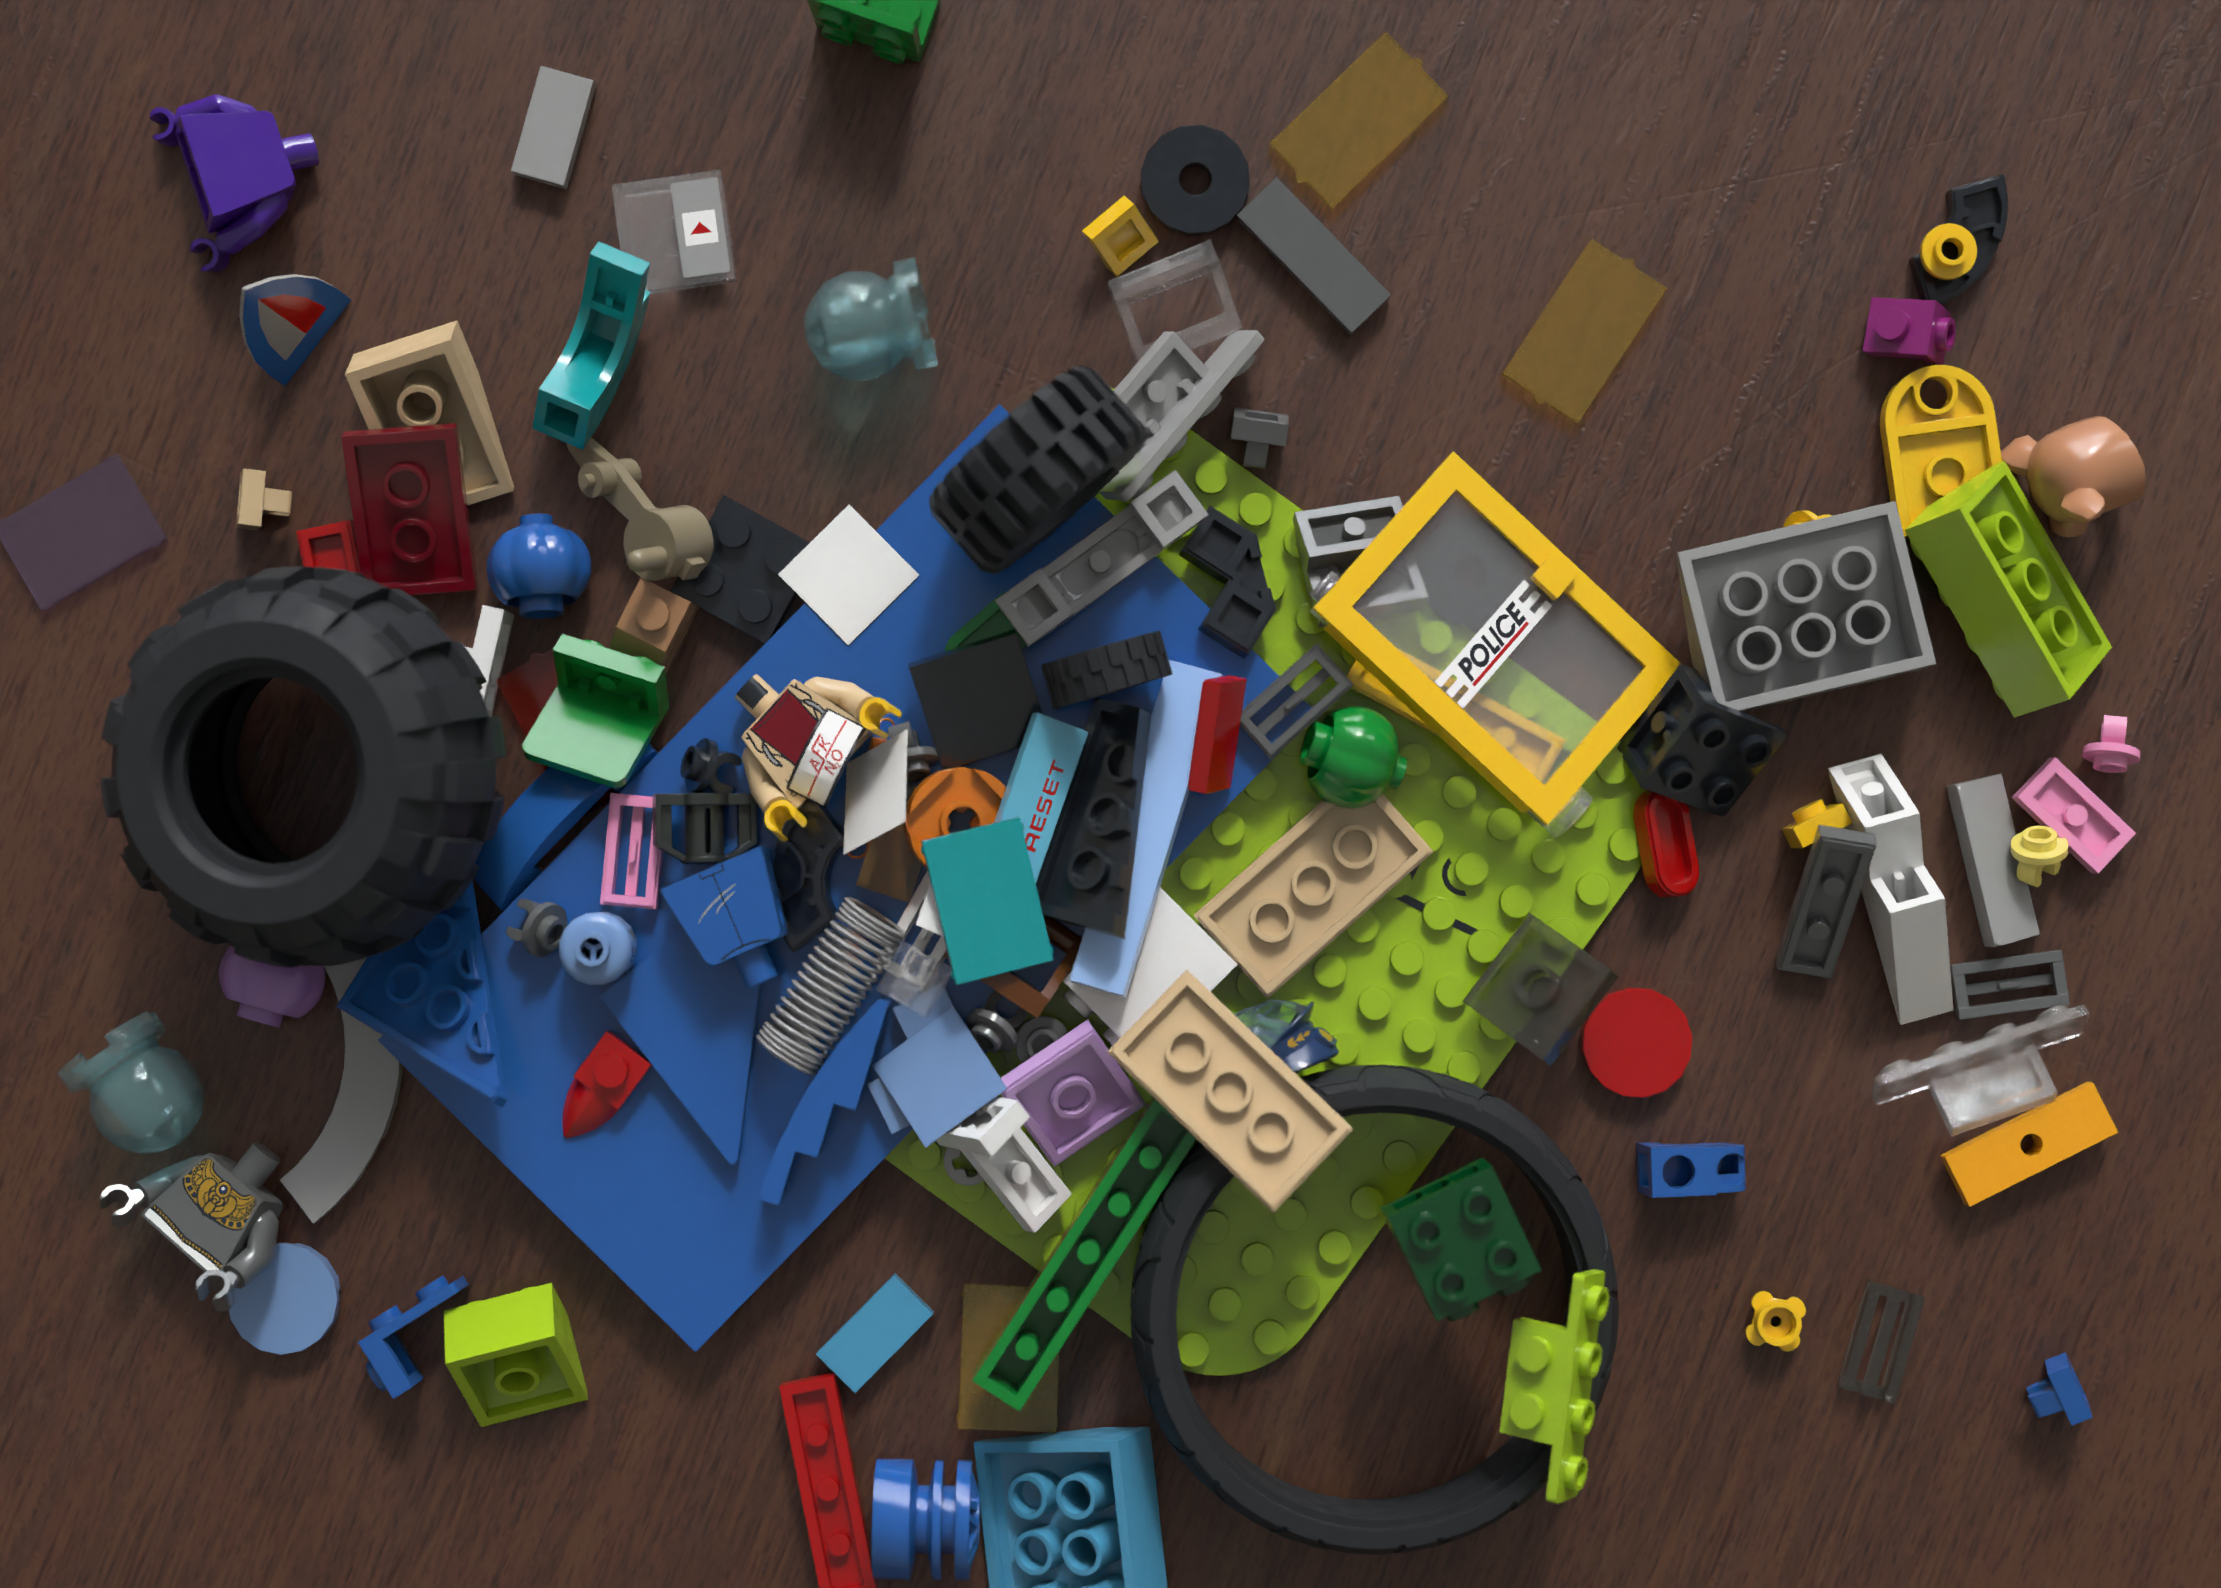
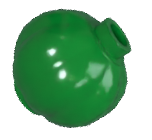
(1352, 757)

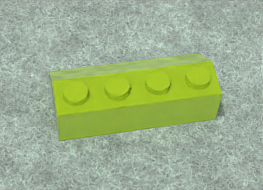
(2009, 591)

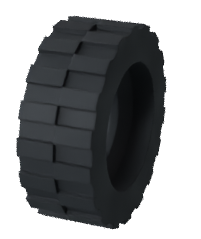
(1106, 669)

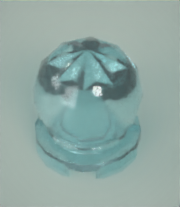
(868, 324)
(139, 1091)

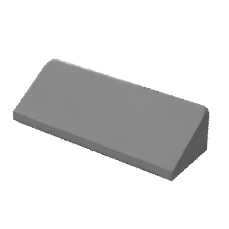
(1985, 839)

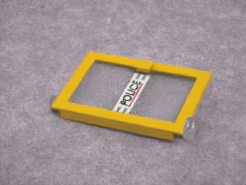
(1495, 642)

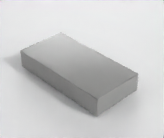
(553, 127)

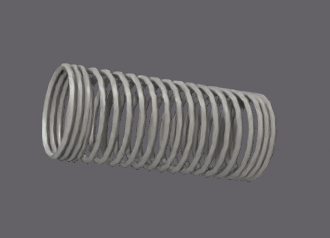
(789, 1034)

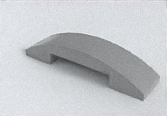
(1102, 559)

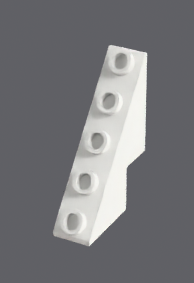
(1898, 890)

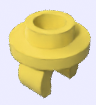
(2038, 851)

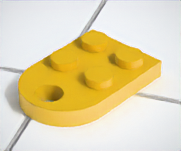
(1936, 449)

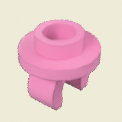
(2111, 753)

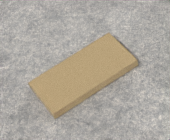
(1311, 888)
(1230, 1091)

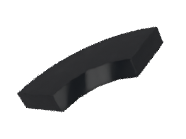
(1982, 211)
(803, 873)

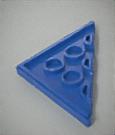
(436, 999)
(694, 1031)

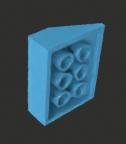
(1071, 1510)

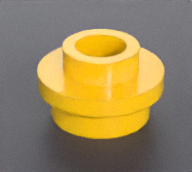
(1937, 263)

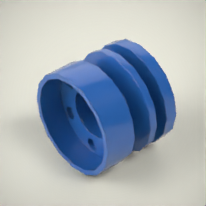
(923, 1519)

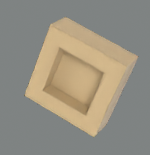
(258, 500)

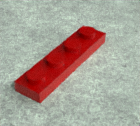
(827, 1482)

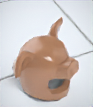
(2078, 472)

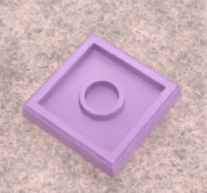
(1072, 1093)

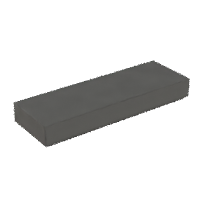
(1313, 256)
(1825, 901)

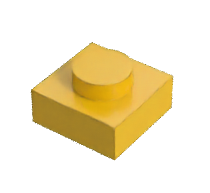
(1120, 236)
(1807, 819)

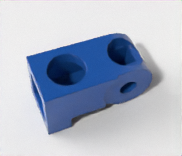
(1690, 1169)

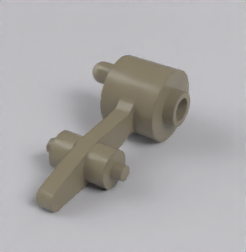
(656, 540)

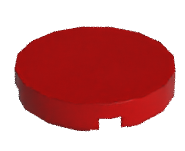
(1636, 1042)

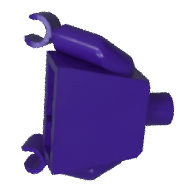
(235, 168)

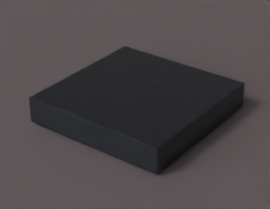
(976, 698)

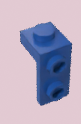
(389, 1360)

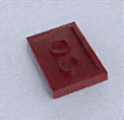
(410, 508)

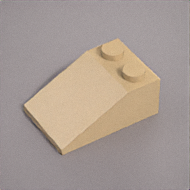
(433, 382)

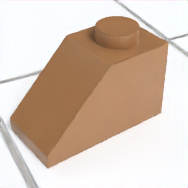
(653, 624)

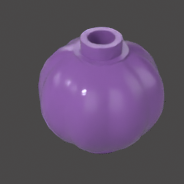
(269, 990)

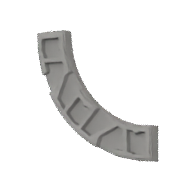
(358, 1118)

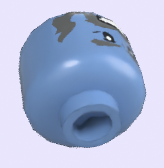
(617, 943)

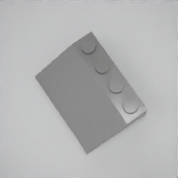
(1804, 609)

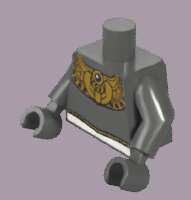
(212, 1214)

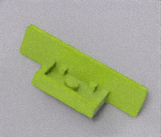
(1552, 1383)

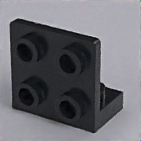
(1697, 747)

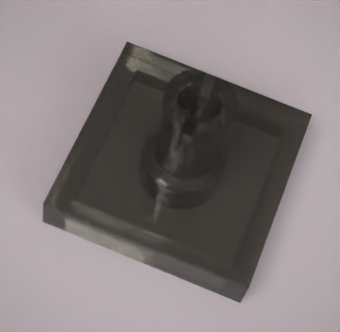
(1540, 989)

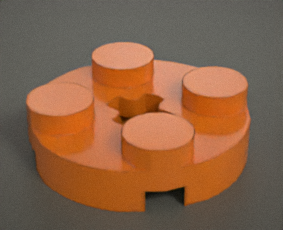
(949, 791)

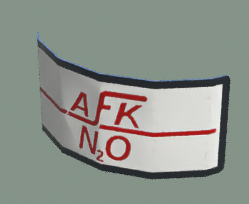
(825, 757)

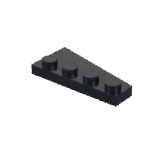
(1095, 838)

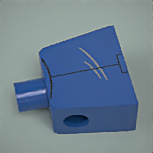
(732, 913)

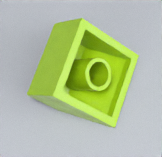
(514, 1355)

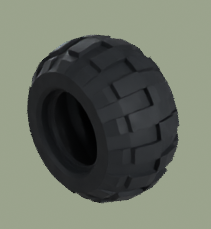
(418, 746)

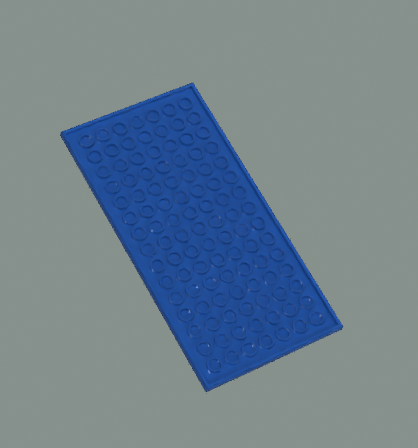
(649, 1180)

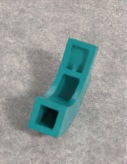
(598, 348)

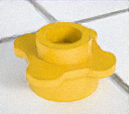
(1787, 1332)

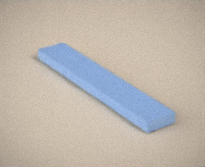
(1107, 960)

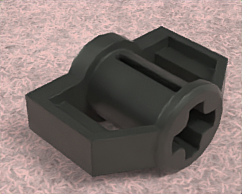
(704, 825)

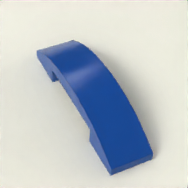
(534, 827)

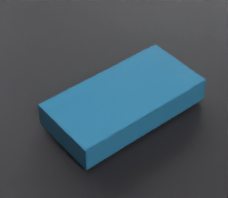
(875, 1333)

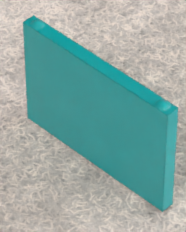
(987, 900)

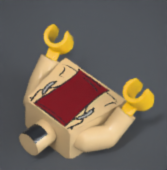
(783, 729)

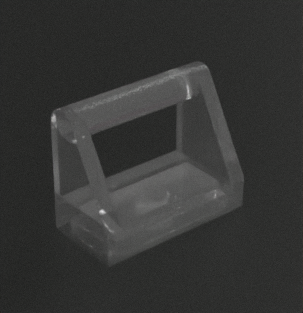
(1166, 275)

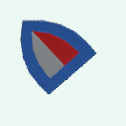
(286, 320)

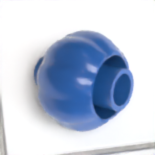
(538, 567)

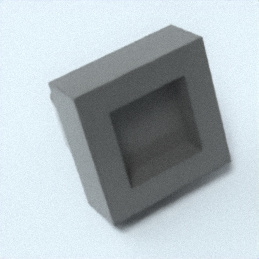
(1258, 431)

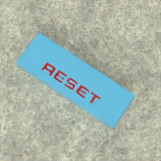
(1041, 781)

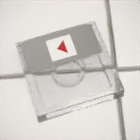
(678, 229)

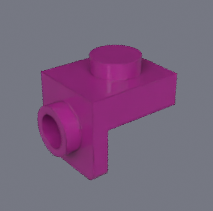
(1909, 329)

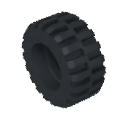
(1036, 469)

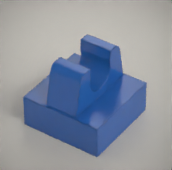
(2060, 1392)

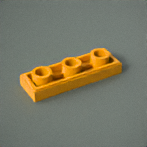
(2057, 1130)

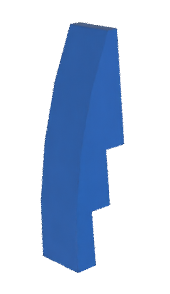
(838, 1082)

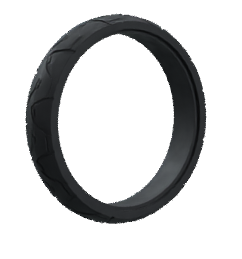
(1324, 1520)

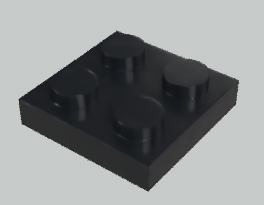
(743, 572)

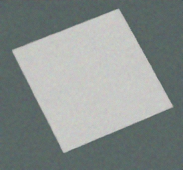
(848, 574)
(875, 792)

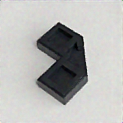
(1233, 558)

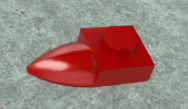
(602, 1084)

